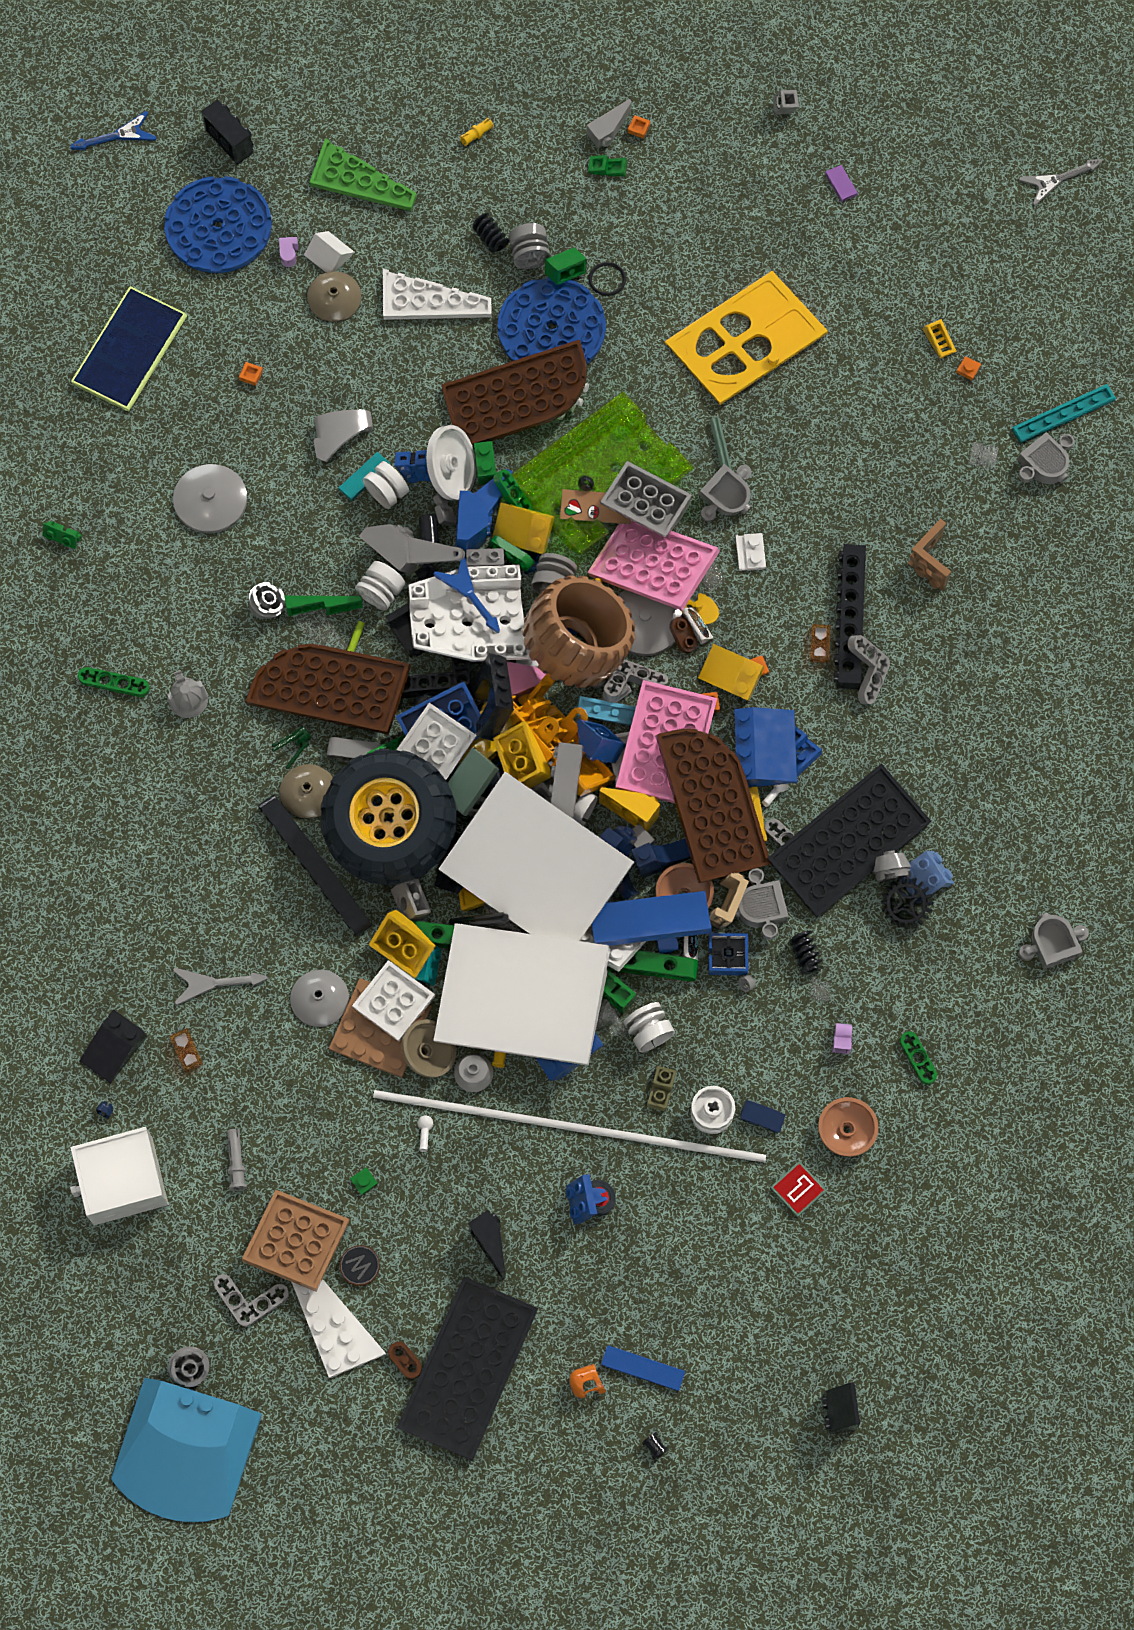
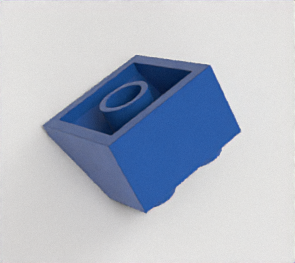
(599, 742)

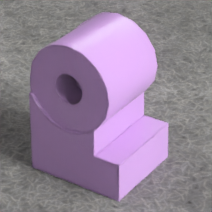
(287, 251)
(842, 1038)

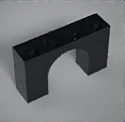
(493, 686)

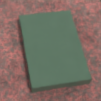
(471, 780)

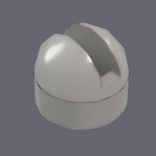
(747, 979)

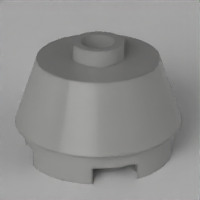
(266, 601)
(891, 866)
(473, 1072)
(188, 1366)

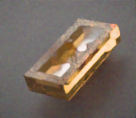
(820, 643)
(186, 1050)

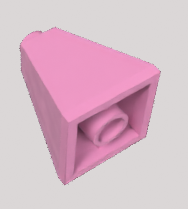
(523, 679)

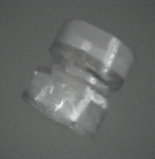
(983, 456)

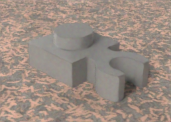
(443, 511)

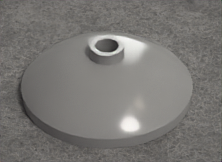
(321, 1010)

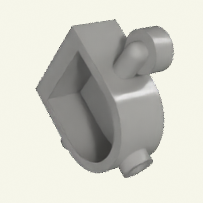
(1046, 460)
(726, 492)
(762, 905)
(1054, 941)

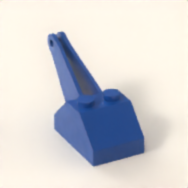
(475, 515)

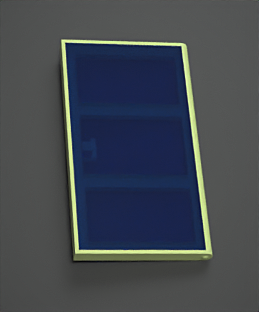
(129, 349)

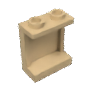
(737, 885)

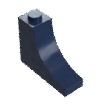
(654, 859)
(626, 887)

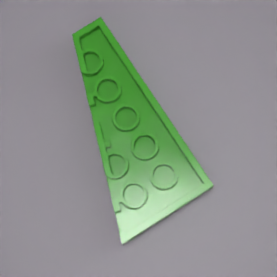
(353, 177)

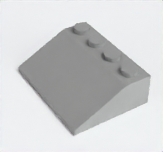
(646, 499)

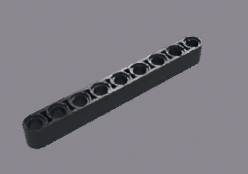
(315, 865)

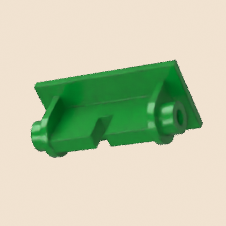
(56, 532)

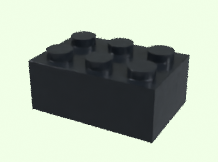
(227, 131)

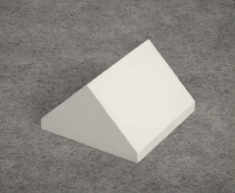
(327, 251)

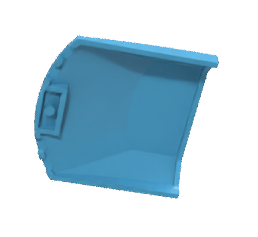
(184, 1452)

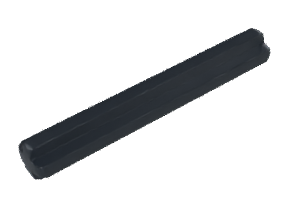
(481, 920)

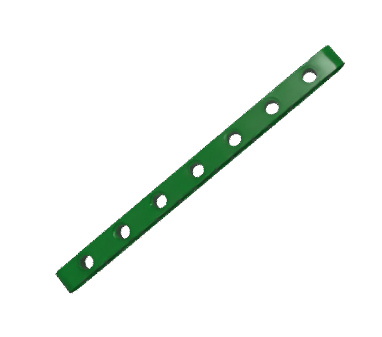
(646, 962)

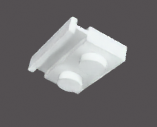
(750, 552)

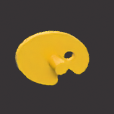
(706, 608)

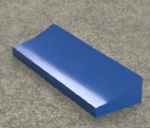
(652, 919)

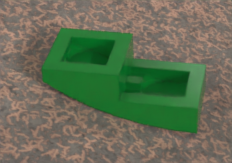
(604, 166)

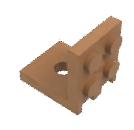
(924, 563)

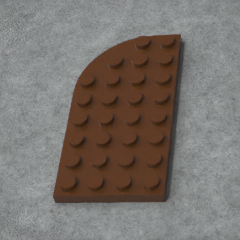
(517, 393)
(331, 686)
(712, 804)

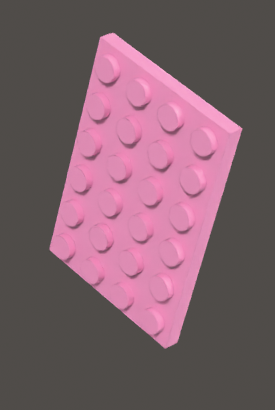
(654, 565)
(656, 712)

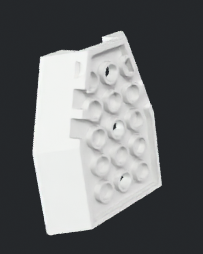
(447, 609)

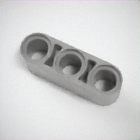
(348, 749)

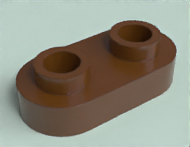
(683, 634)
(404, 1361)

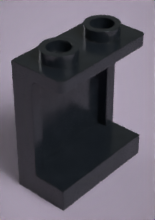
(401, 627)

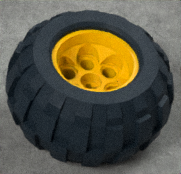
(351, 801)

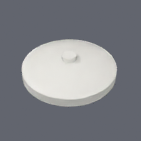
(451, 462)

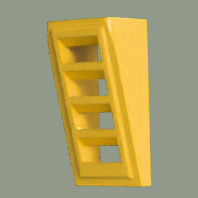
(942, 331)

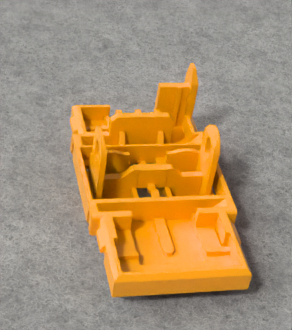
(540, 715)

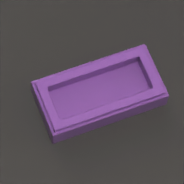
(841, 183)

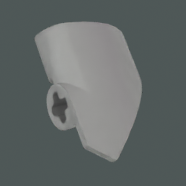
(337, 428)

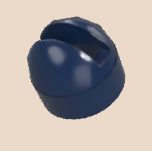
(107, 1109)

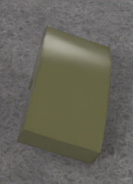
(661, 1088)

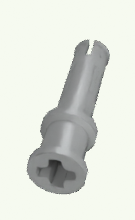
(236, 1168)

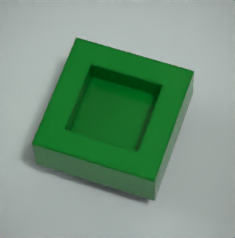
(364, 1181)

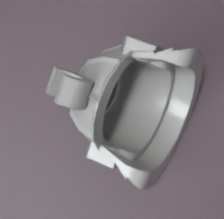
(187, 696)

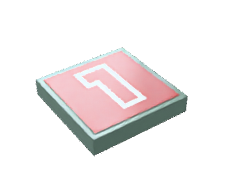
(798, 1189)

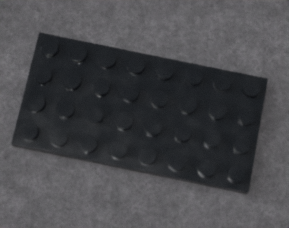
(846, 838)
(467, 1368)

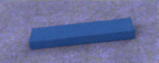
(643, 1368)

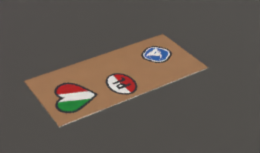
(587, 507)

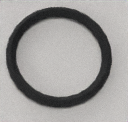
(607, 264)

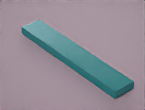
(1063, 413)

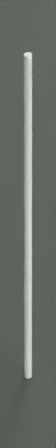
(569, 1126)

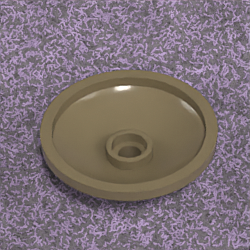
(334, 306)
(304, 802)
(438, 1056)

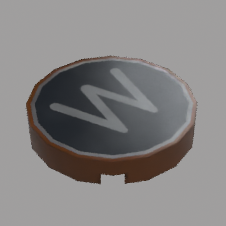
(359, 1265)

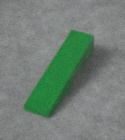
(332, 604)

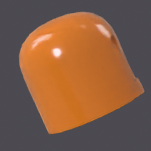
(582, 1375)

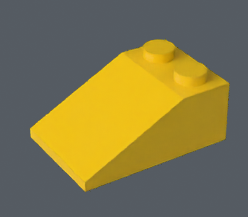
(523, 527)
(731, 672)
(522, 755)
(631, 806)
(402, 943)

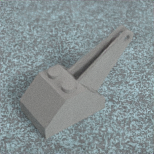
(404, 550)

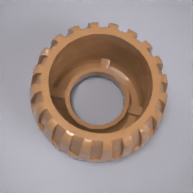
(591, 612)

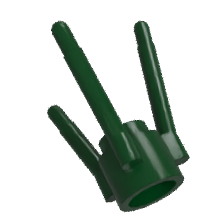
(299, 737)

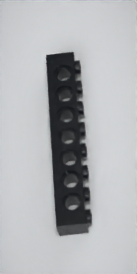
(856, 555)

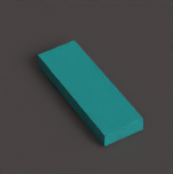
(354, 484)

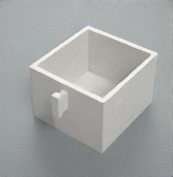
(118, 1176)

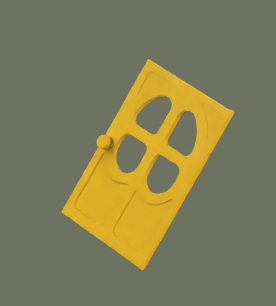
(773, 315)

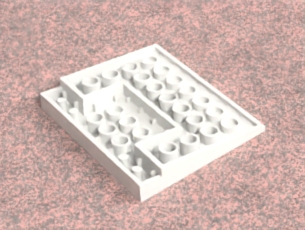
(535, 863)
(522, 994)

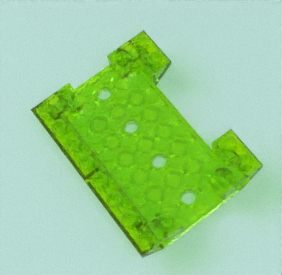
(590, 449)

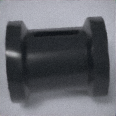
(655, 1445)

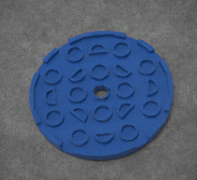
(212, 248)
(542, 302)

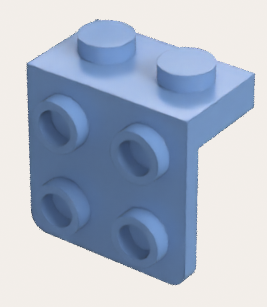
(931, 871)

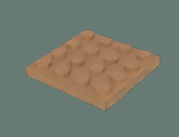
(368, 1043)
(295, 1240)

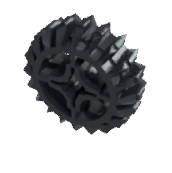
(912, 910)

